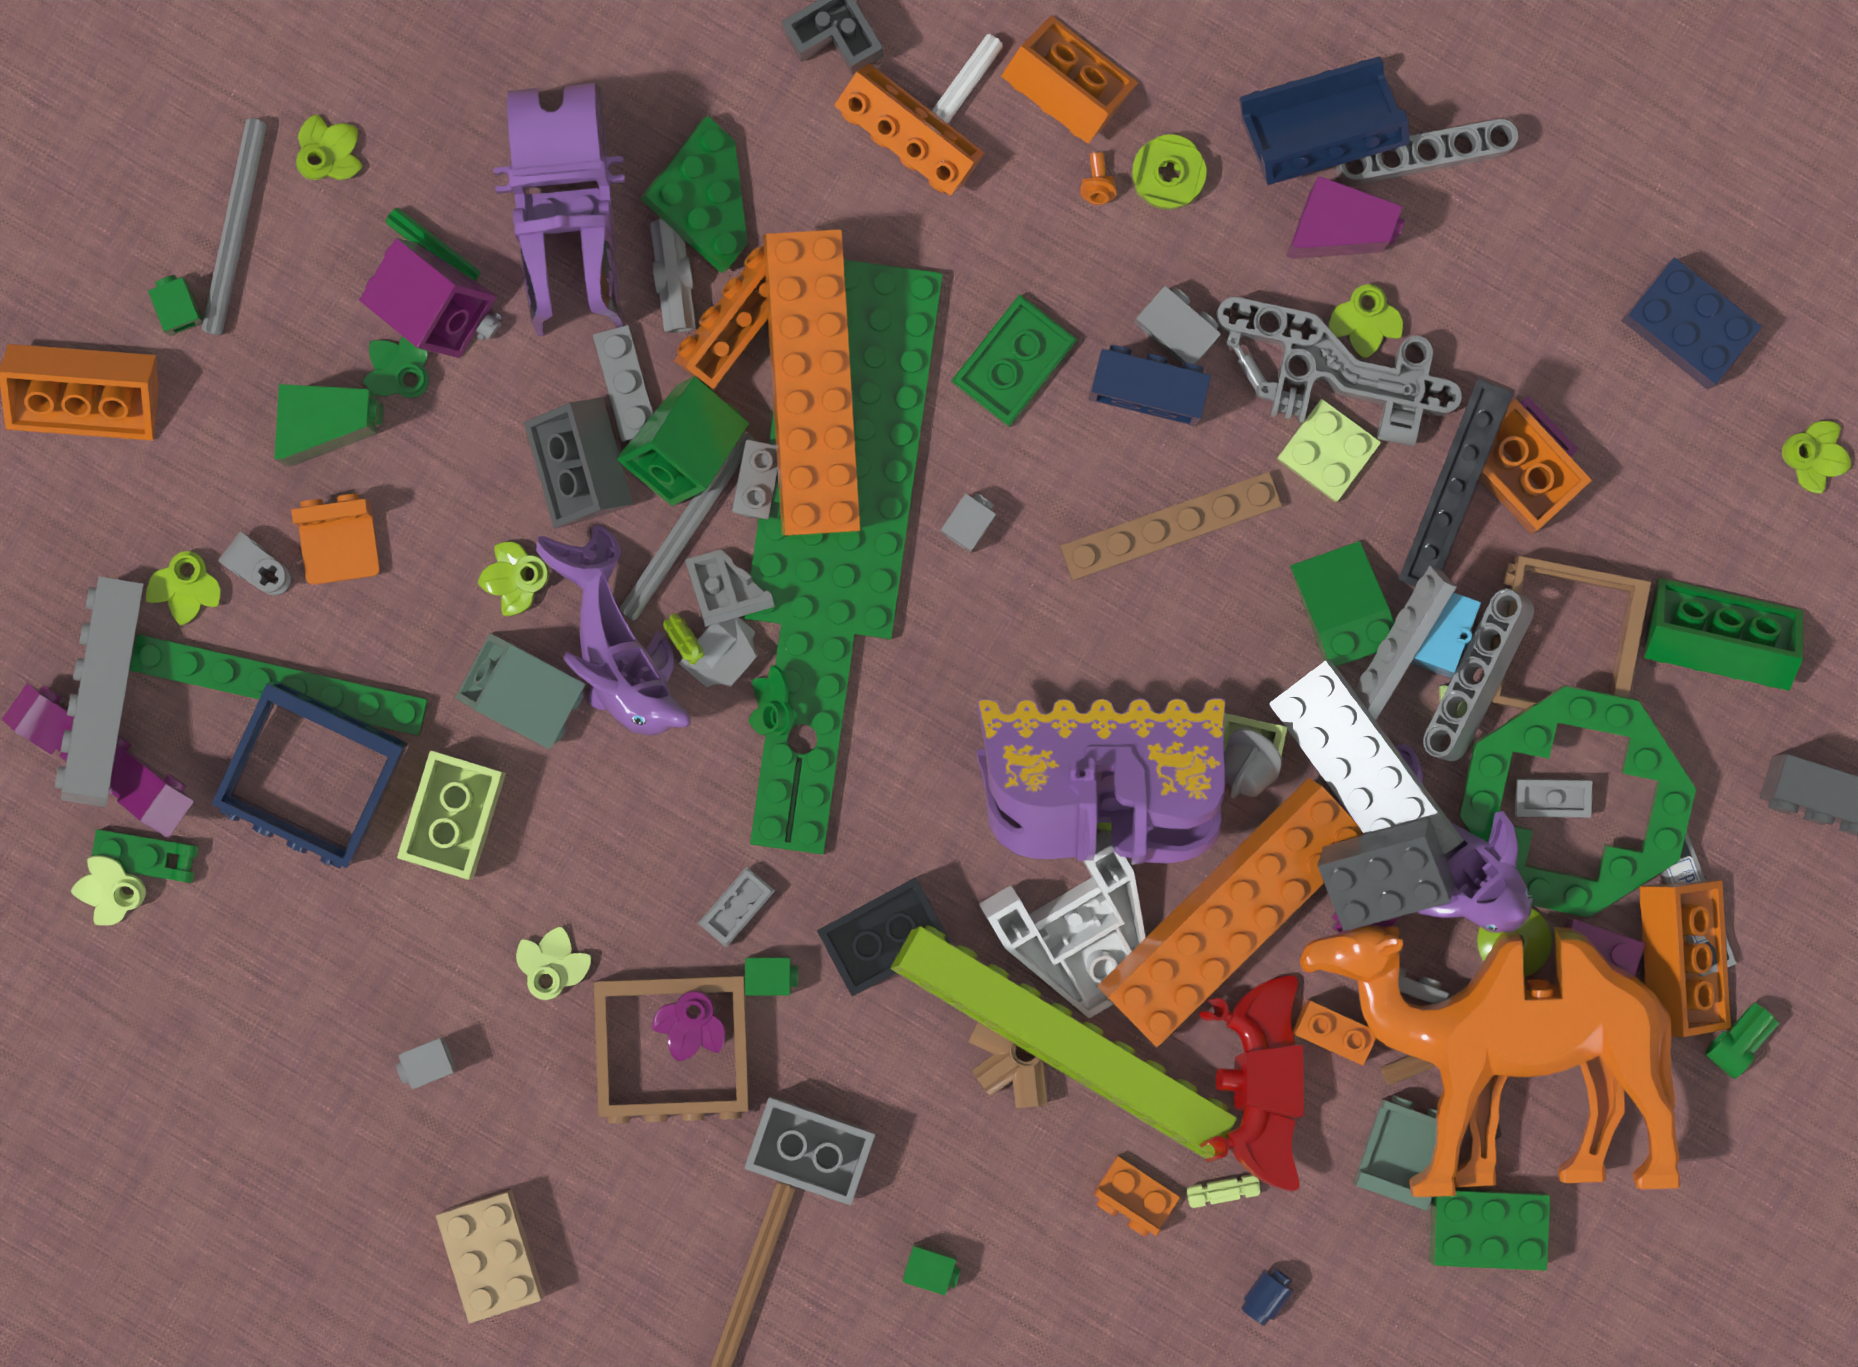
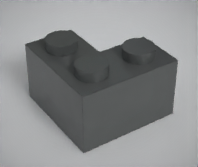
(837, 24)

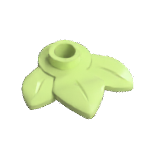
(104, 891)
(554, 958)

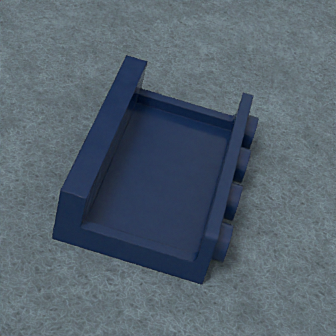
(1323, 120)

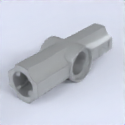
(673, 278)

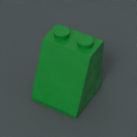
(322, 420)
(684, 442)

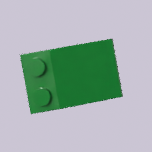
(1343, 603)

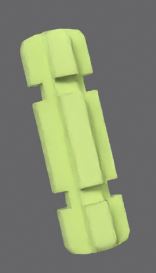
(1223, 1191)

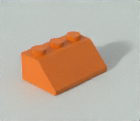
(1069, 79)
(1530, 470)

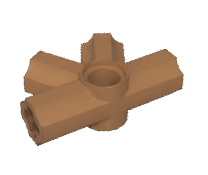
(1005, 1067)

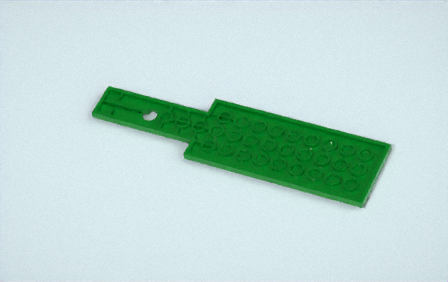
(845, 581)

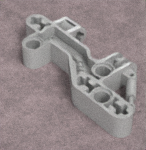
(1329, 361)

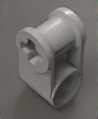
(252, 563)

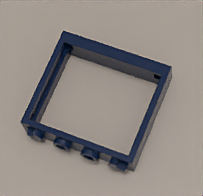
(269, 823)

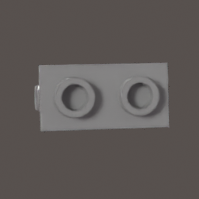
(756, 480)

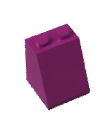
(1344, 222)
(426, 299)

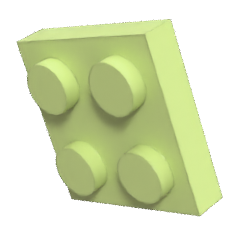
(1328, 450)

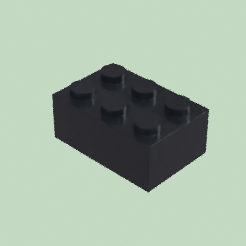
(871, 936)

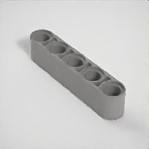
(1446, 154)
(1462, 684)

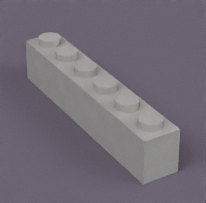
(101, 691)

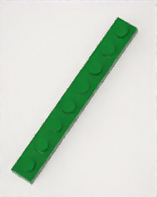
(250, 677)

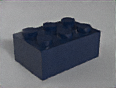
(1691, 323)
(1150, 385)

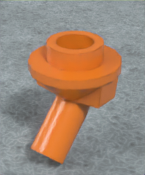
(1098, 188)

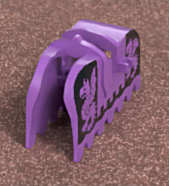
(563, 150)

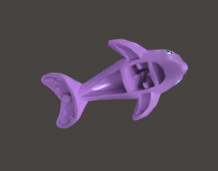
(621, 672)
(1484, 873)

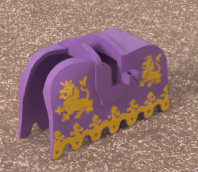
(1138, 769)

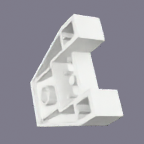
(1078, 934)

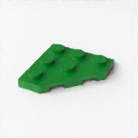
(702, 195)

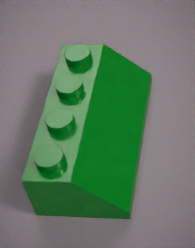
(1724, 634)

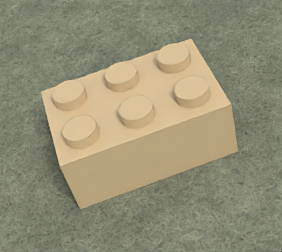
(490, 1256)

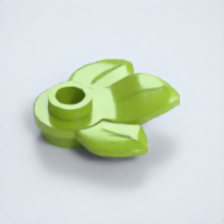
(331, 145)
(1363, 325)
(1822, 455)
(508, 577)
(183, 592)

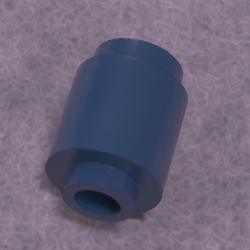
(1267, 1296)

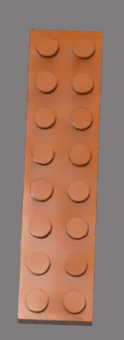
(811, 382)
(1228, 914)

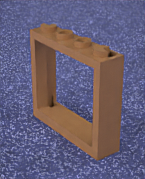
(1631, 625)
(690, 1109)

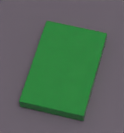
(1014, 360)

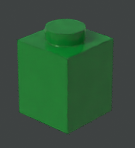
(175, 305)
(770, 976)
(931, 1269)

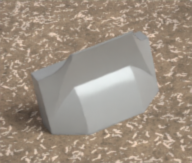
(727, 652)

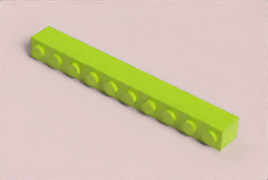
(1061, 1041)

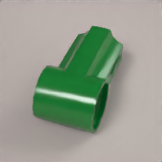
(1735, 1047)

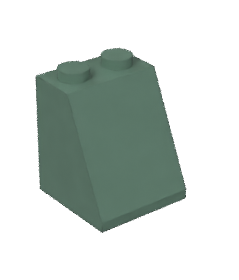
(520, 691)

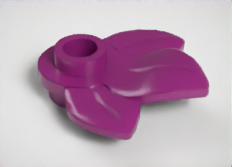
(690, 1031)

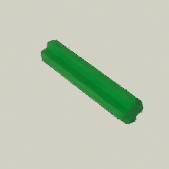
(416, 233)

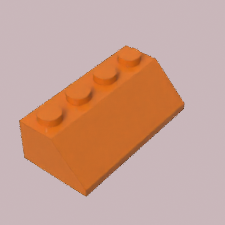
(79, 392)
(1675, 965)

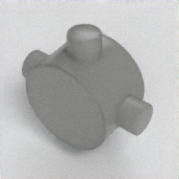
(489, 326)

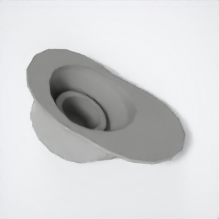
(1250, 763)

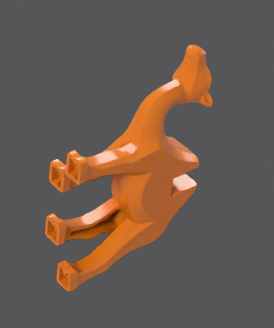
(1506, 1029)

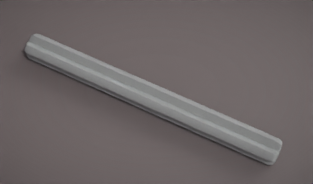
(234, 226)
(681, 534)

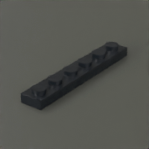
(1458, 479)

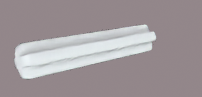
(968, 77)

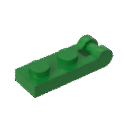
(146, 855)

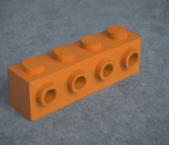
(908, 129)
(728, 325)

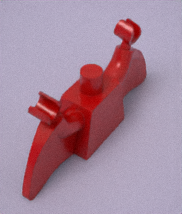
(1264, 1082)

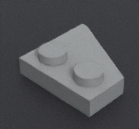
(724, 589)

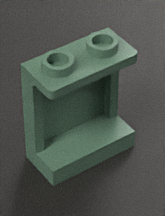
(1397, 1150)

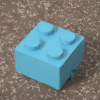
(1448, 636)

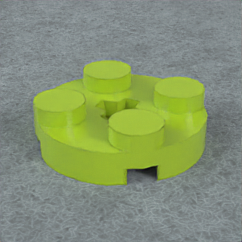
(1187, 162)

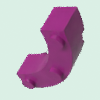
(137, 785)

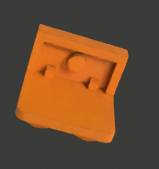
(337, 539)

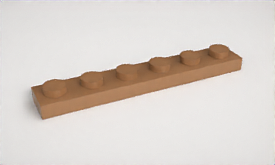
(1170, 526)

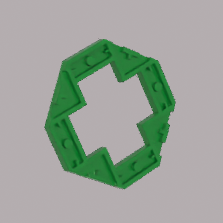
(1645, 757)

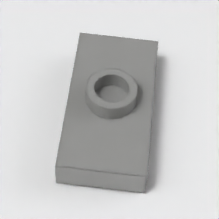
(736, 907)

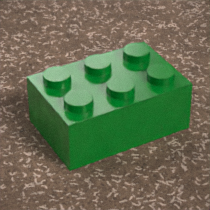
(1490, 1229)

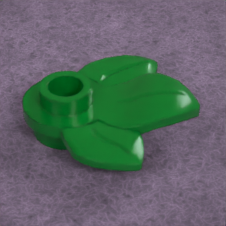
(392, 366)
(773, 709)

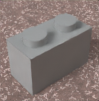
(1177, 326)

